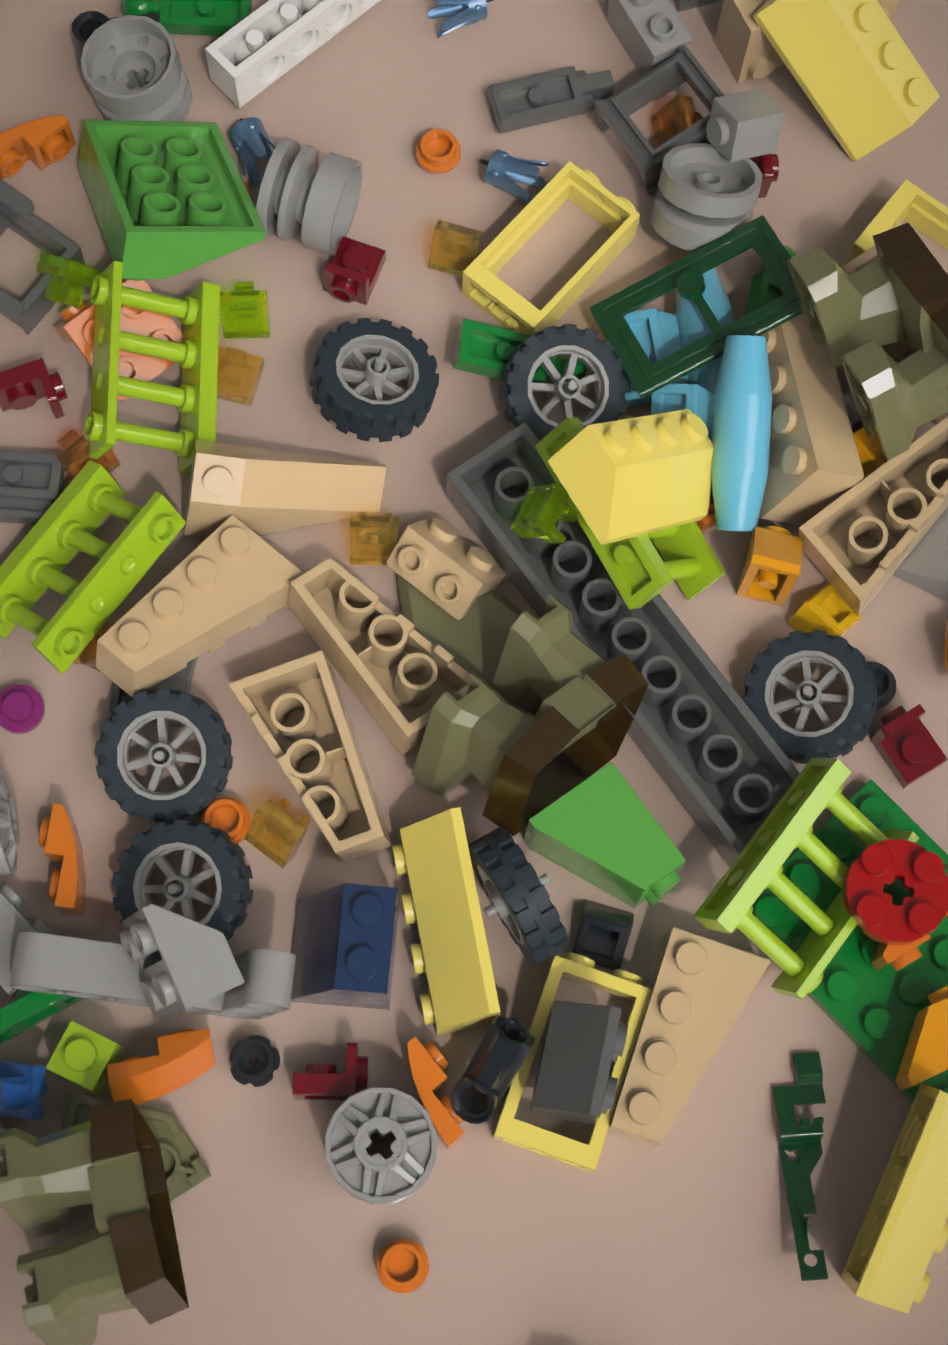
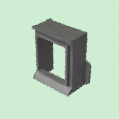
(661, 80)
(17, 215)

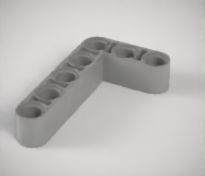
(106, 974)

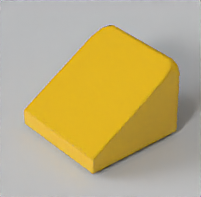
(824, 612)

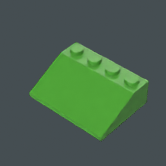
(165, 195)

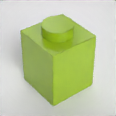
(84, 1058)

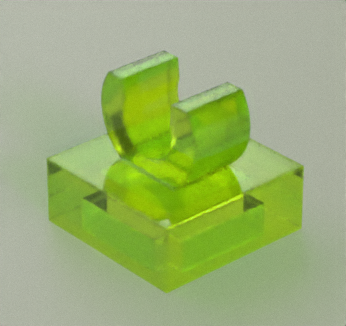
(68, 279)
(245, 312)
(540, 513)

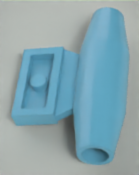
(666, 333)
(736, 425)

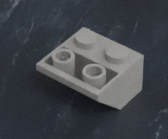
(179, 959)

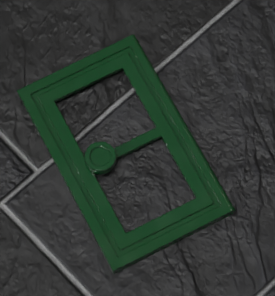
(688, 279)

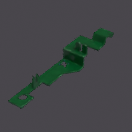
(808, 1142)

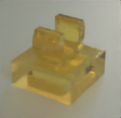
(453, 247)
(238, 375)
(372, 538)
(276, 831)

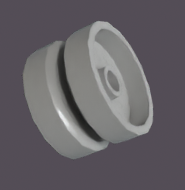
(703, 195)

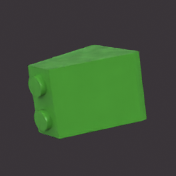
(608, 840)

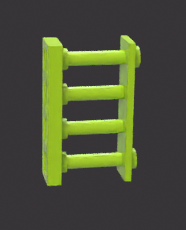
(195, 355)
(57, 539)
(635, 561)
(761, 867)

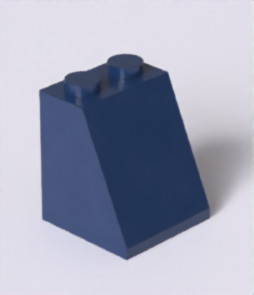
(346, 946)

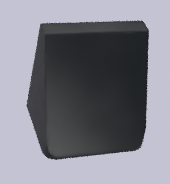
(603, 934)

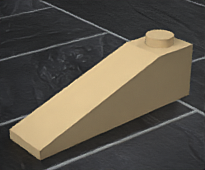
(276, 488)

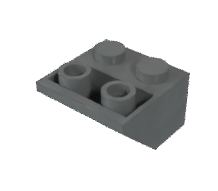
(577, 1061)

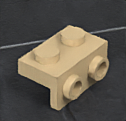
(444, 565)

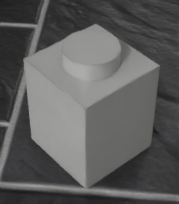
(744, 125)

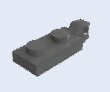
(547, 97)

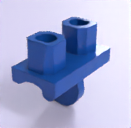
(21, 1089)

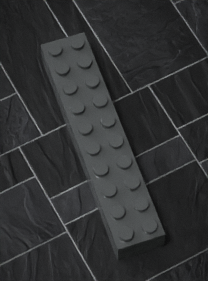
(690, 716)

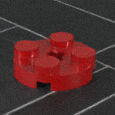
(873, 909)

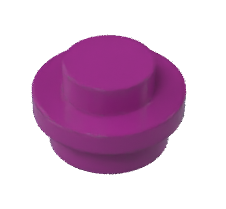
(21, 709)

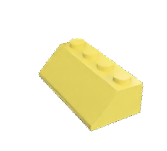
(849, 67)
(638, 474)
(448, 924)
(906, 1211)

